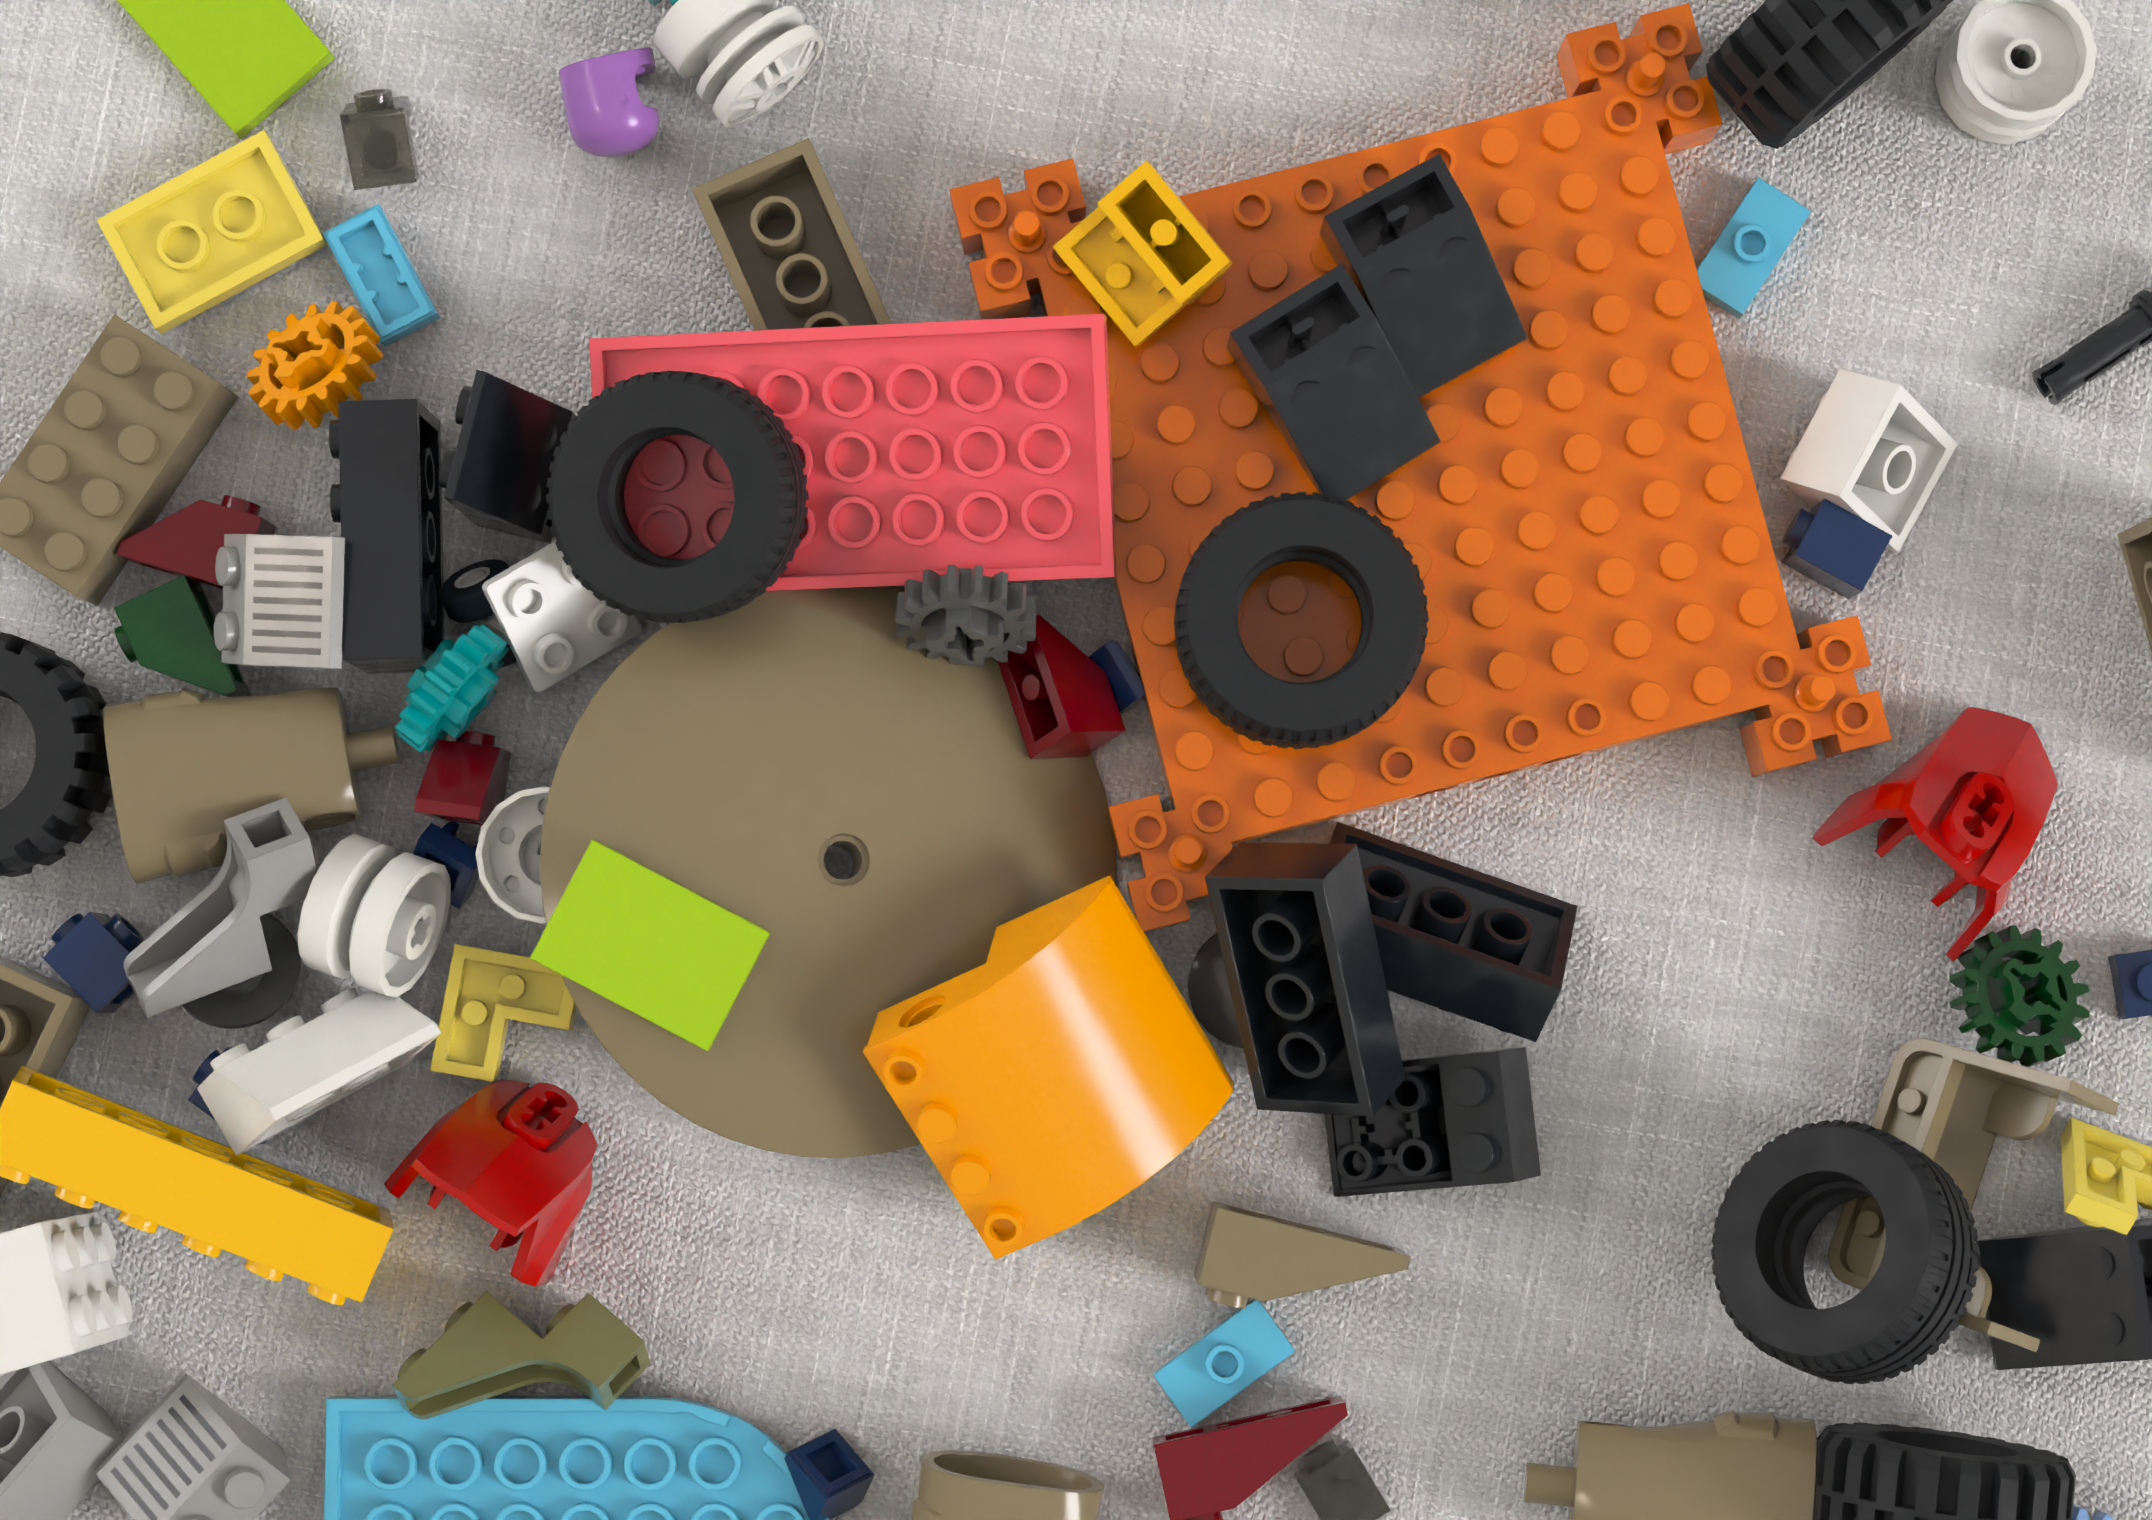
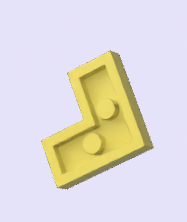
(479, 1000)
(2104, 1176)

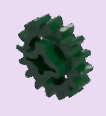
(2025, 996)

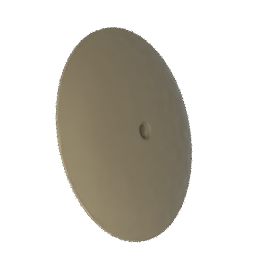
(734, 767)

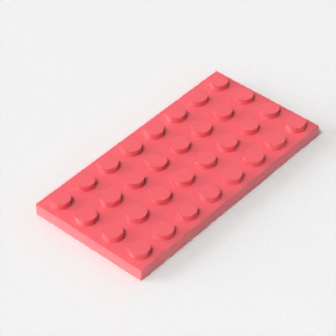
(912, 446)

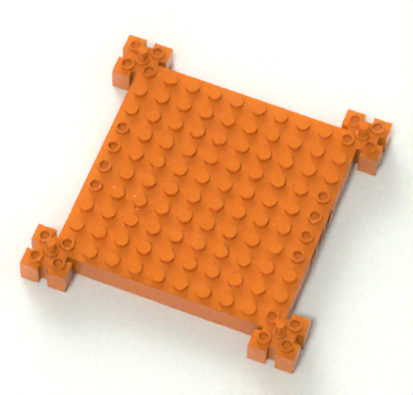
(1572, 529)

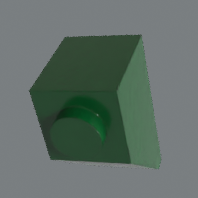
(174, 636)

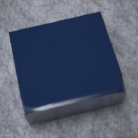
(1121, 675)
(828, 1476)

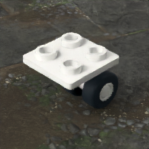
(540, 613)

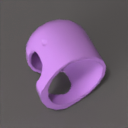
(605, 104)

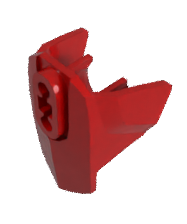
(1970, 799)
(511, 1169)

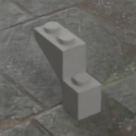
(220, 932)

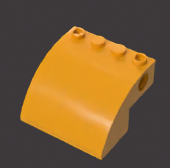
(1051, 1069)

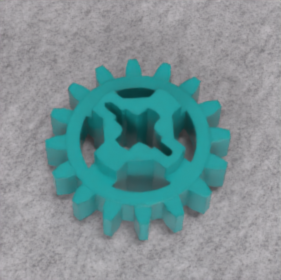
(451, 688)

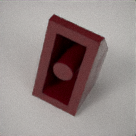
(192, 536)
(1060, 697)
(464, 779)

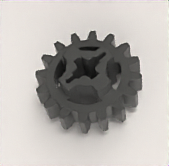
(966, 615)

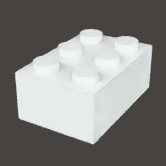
(58, 1291)

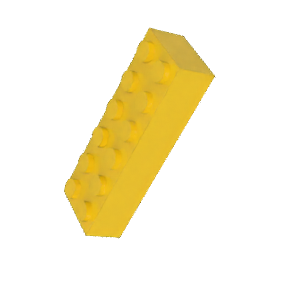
(190, 1186)

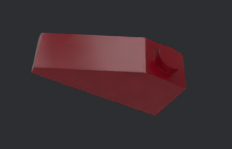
(1229, 1460)

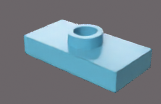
(1750, 247)
(381, 275)
(1223, 1362)

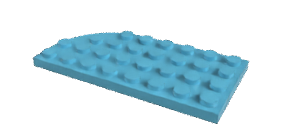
(552, 1462)

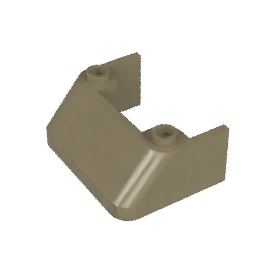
(1951, 1110)

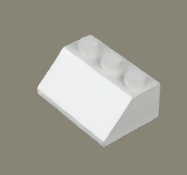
(312, 1064)

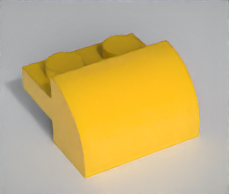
(1143, 254)

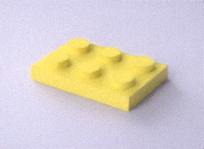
(212, 232)

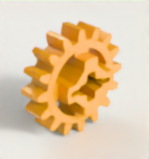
(314, 365)

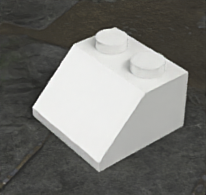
(1870, 454)

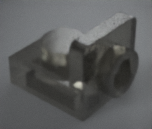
(379, 139)
(1339, 1484)

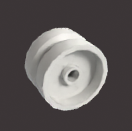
(2015, 67)
(374, 915)

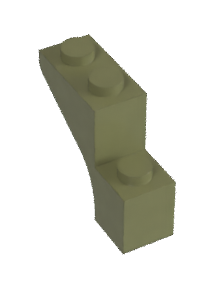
(495, 1352)

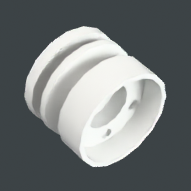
(742, 49)
(511, 854)

